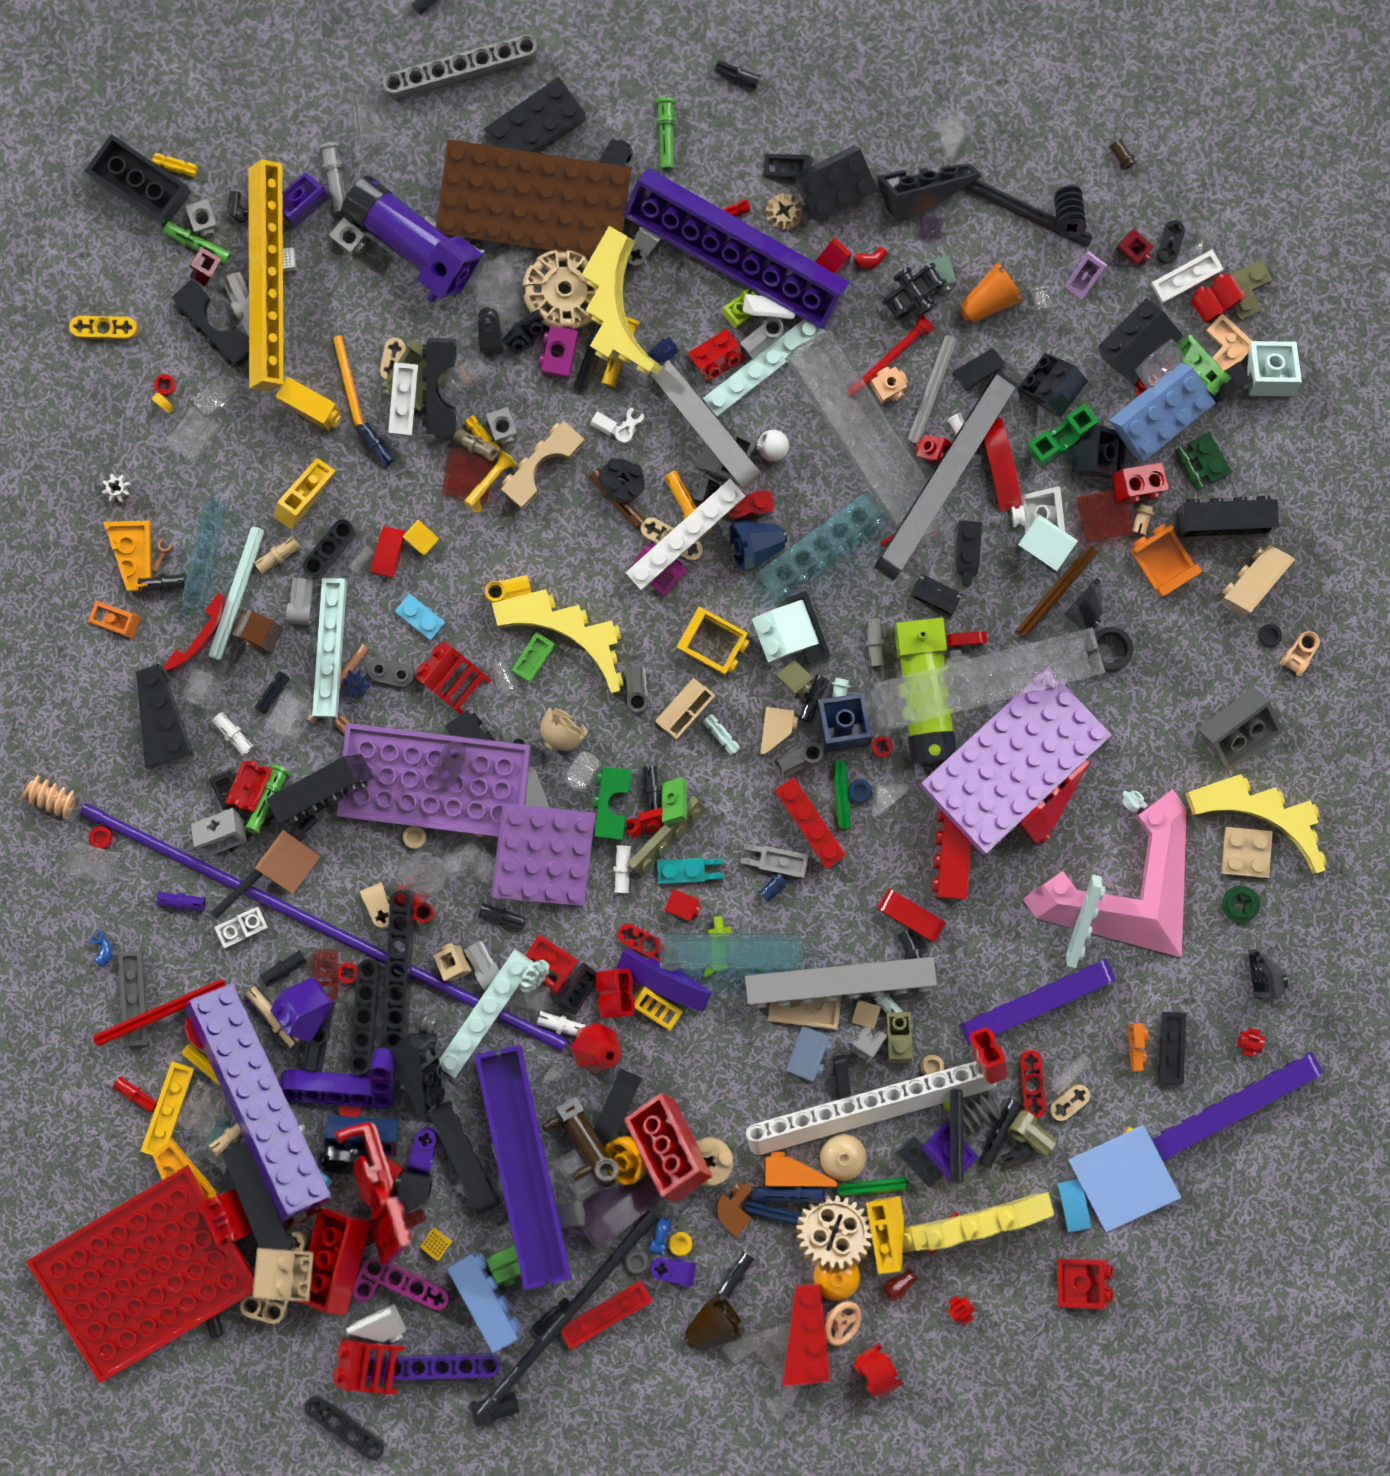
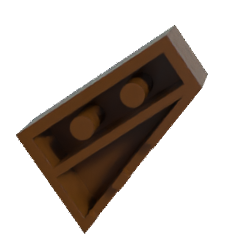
(257, 631)

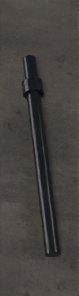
(298, 833)

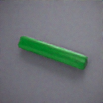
(841, 794)
(871, 1187)

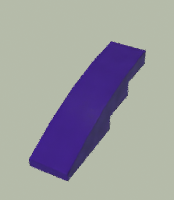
(670, 984)

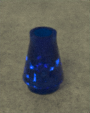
(664, 350)

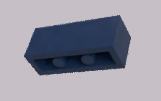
(387, 1130)

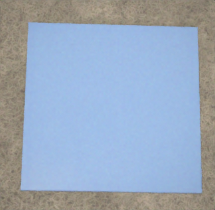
(1124, 1178)

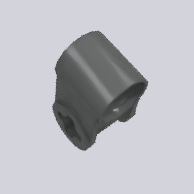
(645, 247)

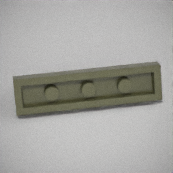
(665, 838)

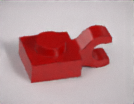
(649, 821)

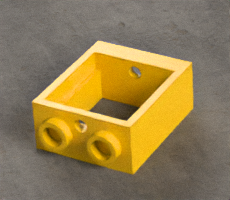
(693, 627)

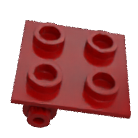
(226, 1217)

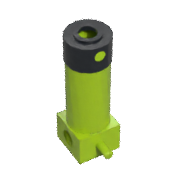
(922, 648)

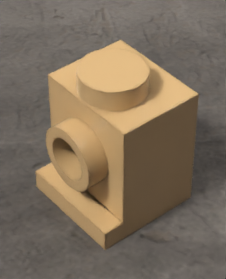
(444, 961)

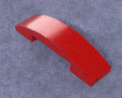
(1002, 467)
(179, 659)

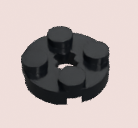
(629, 472)
(337, 1161)

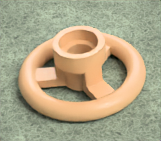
(839, 1321)

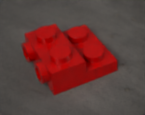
(1084, 1283)

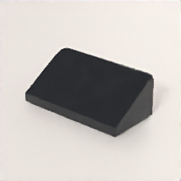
(979, 369)

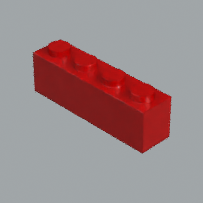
(809, 823)

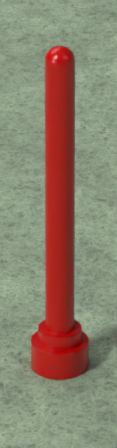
(922, 327)

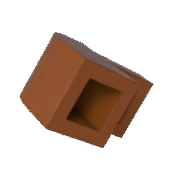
(729, 1212)

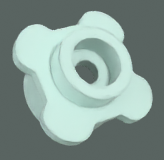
(1133, 801)

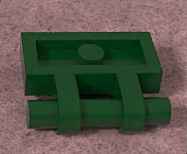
(1209, 458)

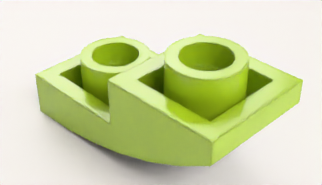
(734, 310)

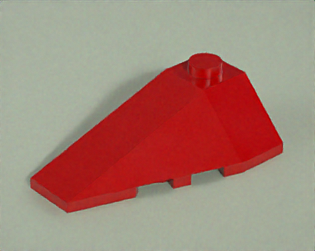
(1046, 814)

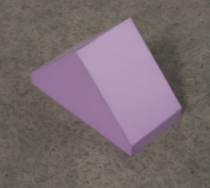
(1085, 275)

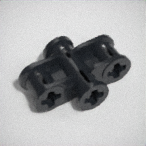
(914, 292)

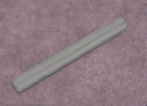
(932, 389)

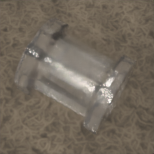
(1040, 298)

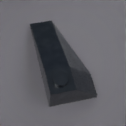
(914, 194)
(1087, 607)
(1266, 976)

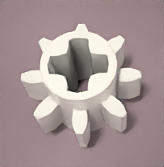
(116, 494)

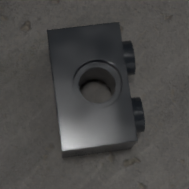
(919, 1161)

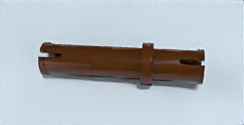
(634, 518)

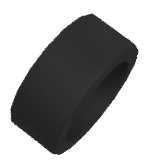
(1127, 642)

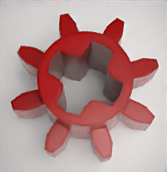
(1251, 1042)
(961, 1310)

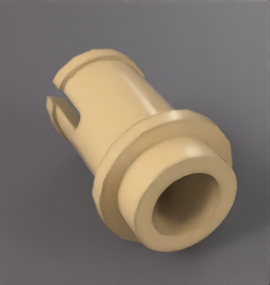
(1143, 517)

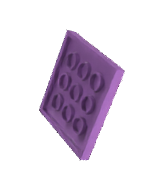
(543, 854)

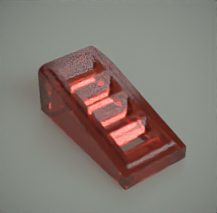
(327, 953)

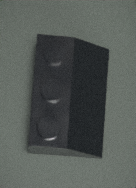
(1137, 339)

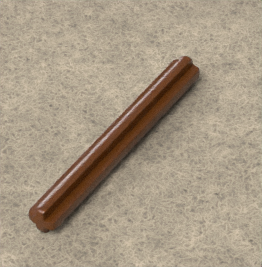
(1056, 591)

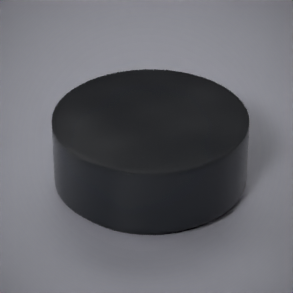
(1270, 635)

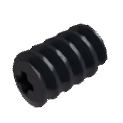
(1070, 211)

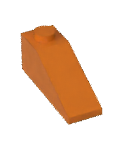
(787, 1171)

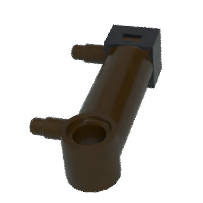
(572, 1118)

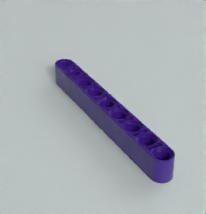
(1237, 1105)

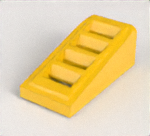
(638, 997)

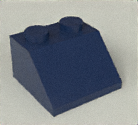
(844, 722)

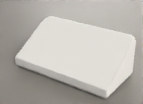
(763, 306)

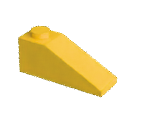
(302, 494)
(887, 1229)

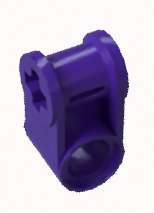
(421, 1154)
(678, 1271)

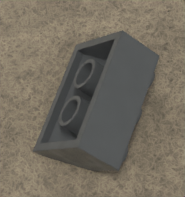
(1241, 728)

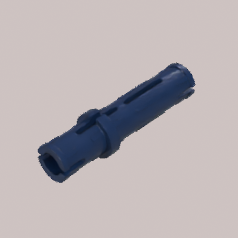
(799, 1195)

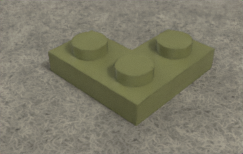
(1250, 279)

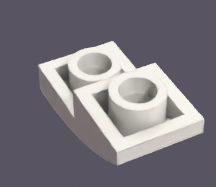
(240, 927)

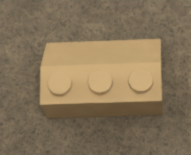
(1256, 579)

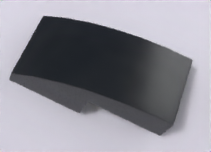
(522, 334)
(1238, 379)

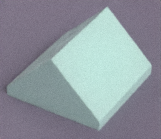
(1047, 542)

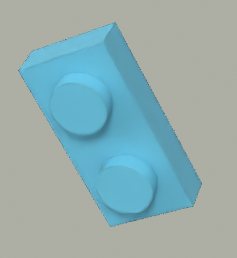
(420, 617)

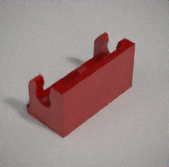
(248, 786)

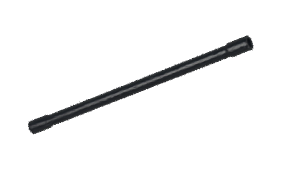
(493, 1400)

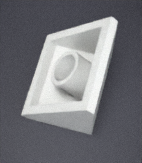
(1044, 503)

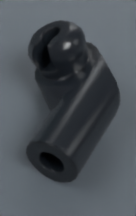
(234, 208)

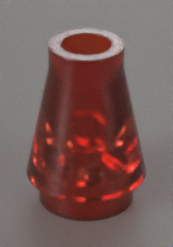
(900, 1284)

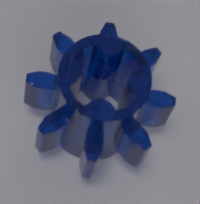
(354, 689)

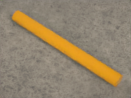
(348, 381)

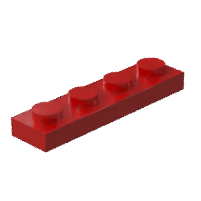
(605, 1314)

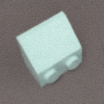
(1273, 369)
(785, 631)

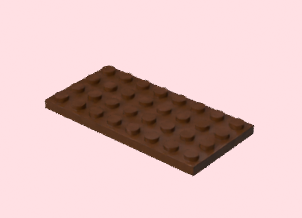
(530, 197)

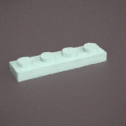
(1082, 928)

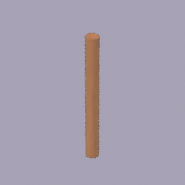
(352, 664)

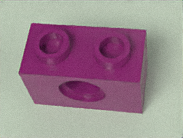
(558, 338)

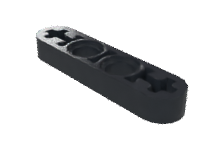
(342, 1430)

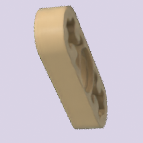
(652, 537)

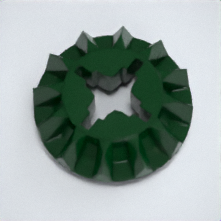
(1250, 909)

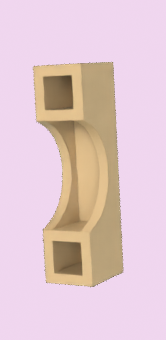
(561, 443)

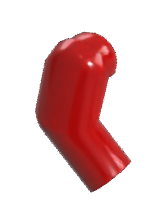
(868, 261)

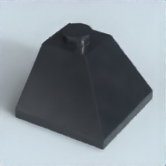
(1099, 453)

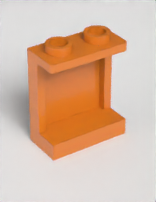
(1164, 560)

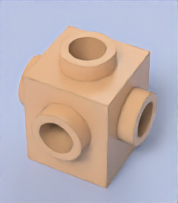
(886, 392)

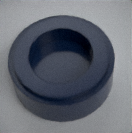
(860, 791)

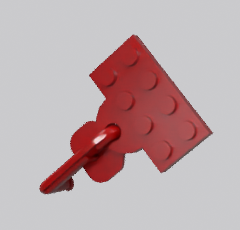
(386, 1221)

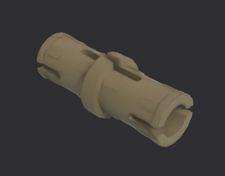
(475, 444)

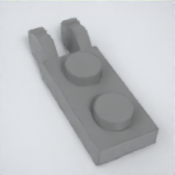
(778, 860)

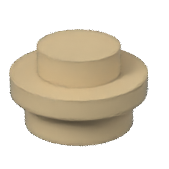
(932, 1064)

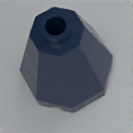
(755, 542)

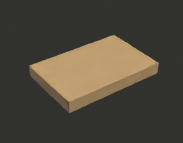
(815, 1014)

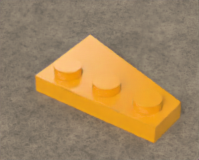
(132, 550)

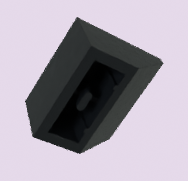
(1053, 384)
(413, 1189)

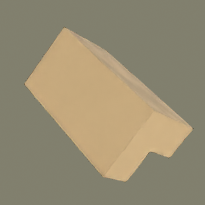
(685, 709)

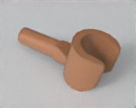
(161, 554)

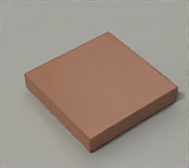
(287, 861)

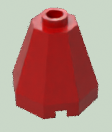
(596, 1048)

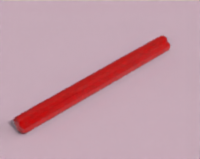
(153, 1015)

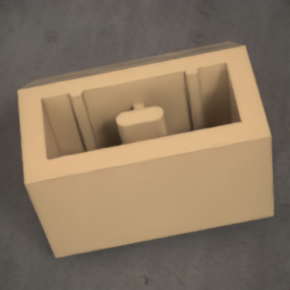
(283, 1275)

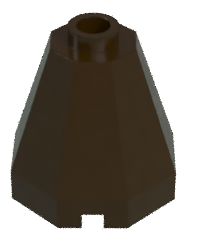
(714, 1325)

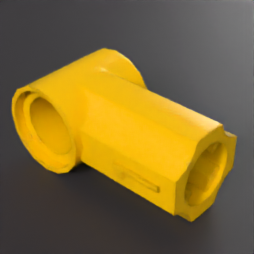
(510, 588)

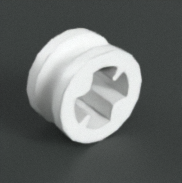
(1018, 516)

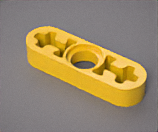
(86, 320)

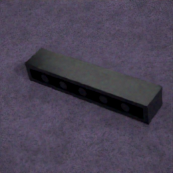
(257, 1201)

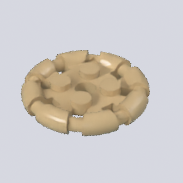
(550, 294)

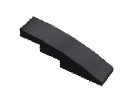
(616, 1106)

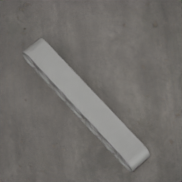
(468, 58)
(706, 424)

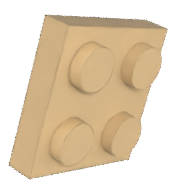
(1246, 852)

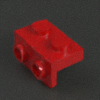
(716, 355)

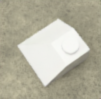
(380, 1326)

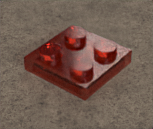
(465, 472)
(1103, 516)

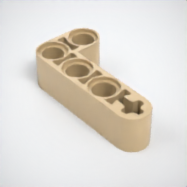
(264, 1304)

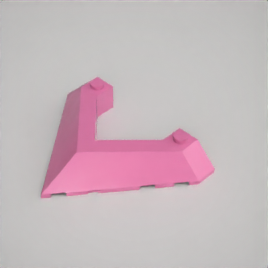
(1158, 916)

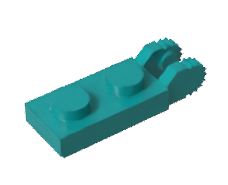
(686, 870)

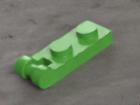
(1203, 364)

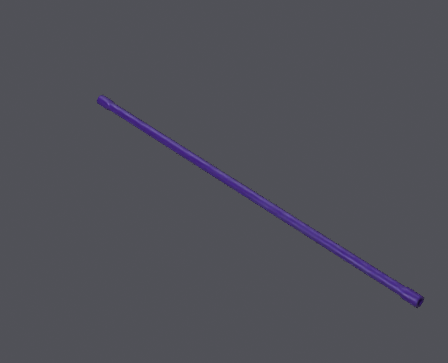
(100, 817)

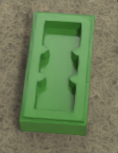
(533, 657)
(674, 801)

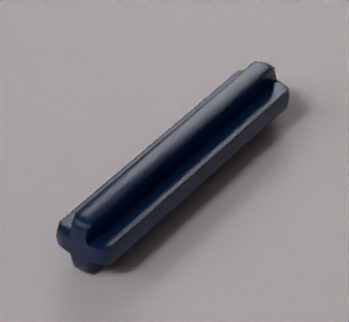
(772, 1213)

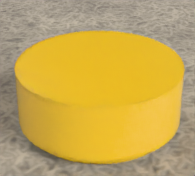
(162, 402)
(680, 1243)

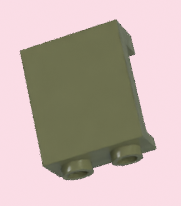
(412, 355)

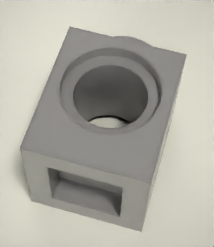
(200, 209)
(344, 229)
(502, 416)

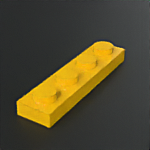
(168, 1107)

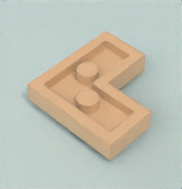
(1231, 339)

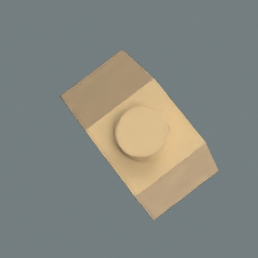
(777, 728)

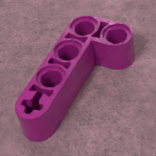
(404, 1287)

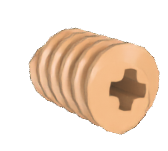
(49, 797)

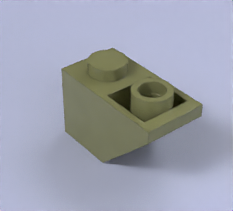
(795, 679)
(899, 1038)

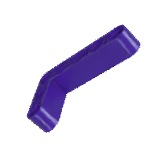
(344, 1089)

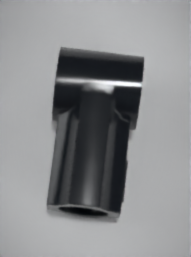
(507, 1407)

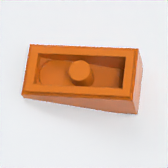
(115, 620)

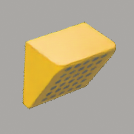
(436, 1244)

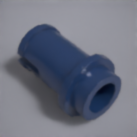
(773, 887)

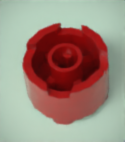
(878, 1371)

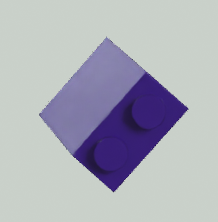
(302, 1009)

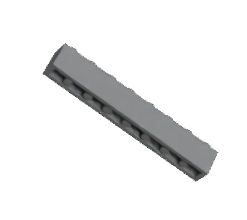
(841, 980)

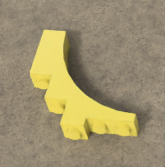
(606, 274)
(536, 610)
(1267, 805)
(978, 1224)

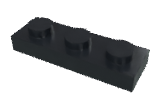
(820, 650)
(1172, 1047)

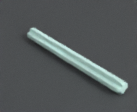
(236, 593)

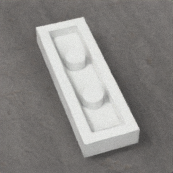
(1187, 276)
(403, 398)

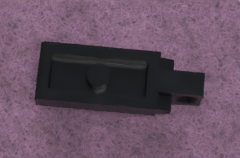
(968, 549)

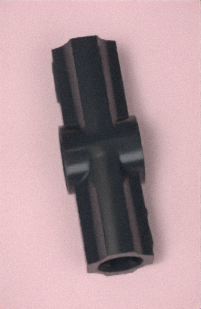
(315, 1051)

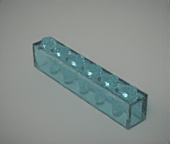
(729, 951)

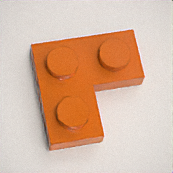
(1137, 1037)

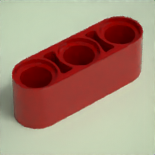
(911, 915)

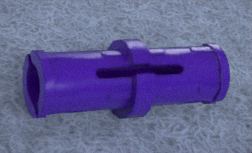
(181, 901)

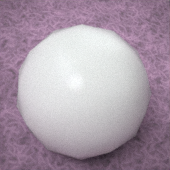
(773, 445)

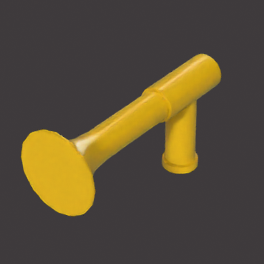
(503, 463)

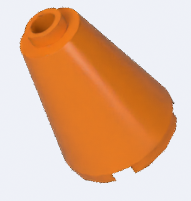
(990, 296)

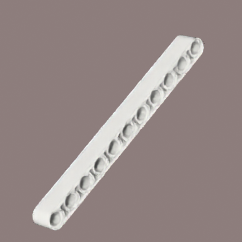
(865, 1108)

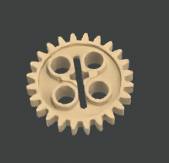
(855, 1240)

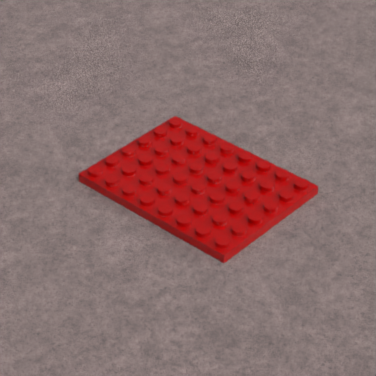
(141, 1275)

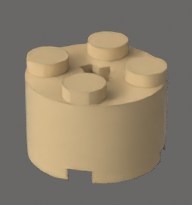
(722, 1158)

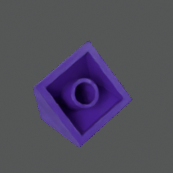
(302, 199)

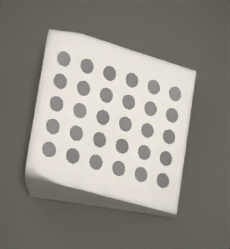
(289, 261)

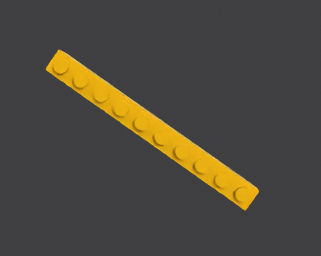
(265, 276)

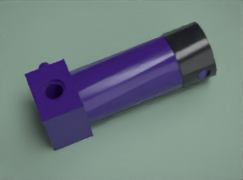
(442, 261)

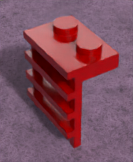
(440, 668)
(353, 1366)

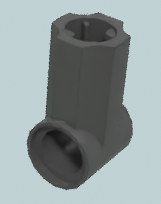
(636, 688)
(798, 759)

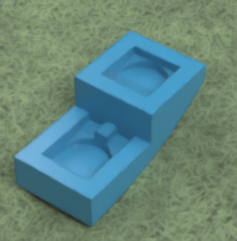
(1074, 1206)

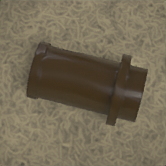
(1122, 154)

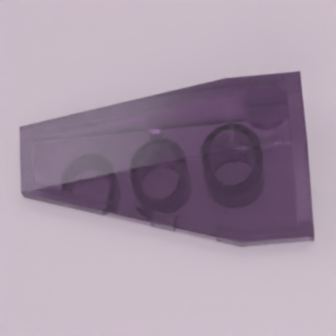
(616, 1208)

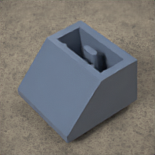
(808, 1053)

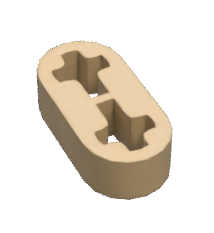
(387, 355)
(1073, 1107)

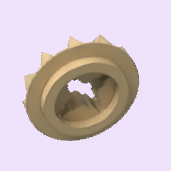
(781, 221)

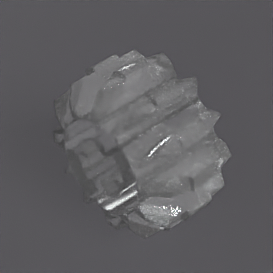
(582, 771)

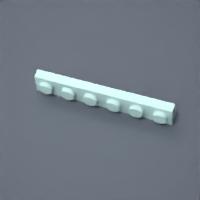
(759, 368)
(329, 648)
(484, 1013)

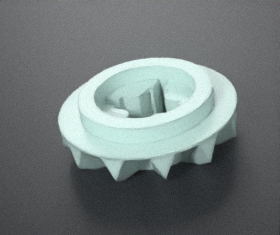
(534, 976)

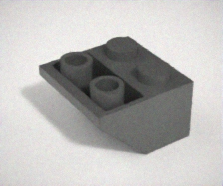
(712, 465)

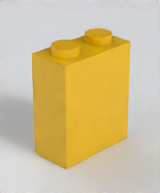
(309, 404)

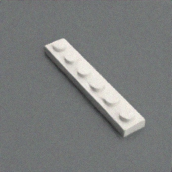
(685, 534)

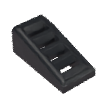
(797, 158)
(218, 777)
(571, 985)

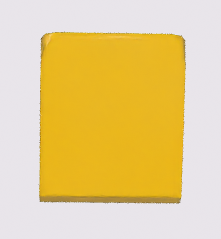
(420, 537)

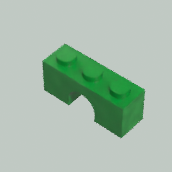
(1054, 443)
(612, 782)

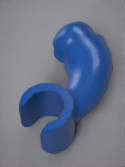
(106, 951)
(662, 1230)

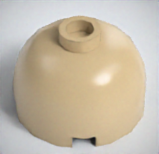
(560, 731)
(843, 1157)

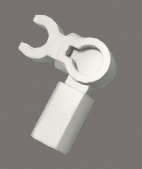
(622, 434)

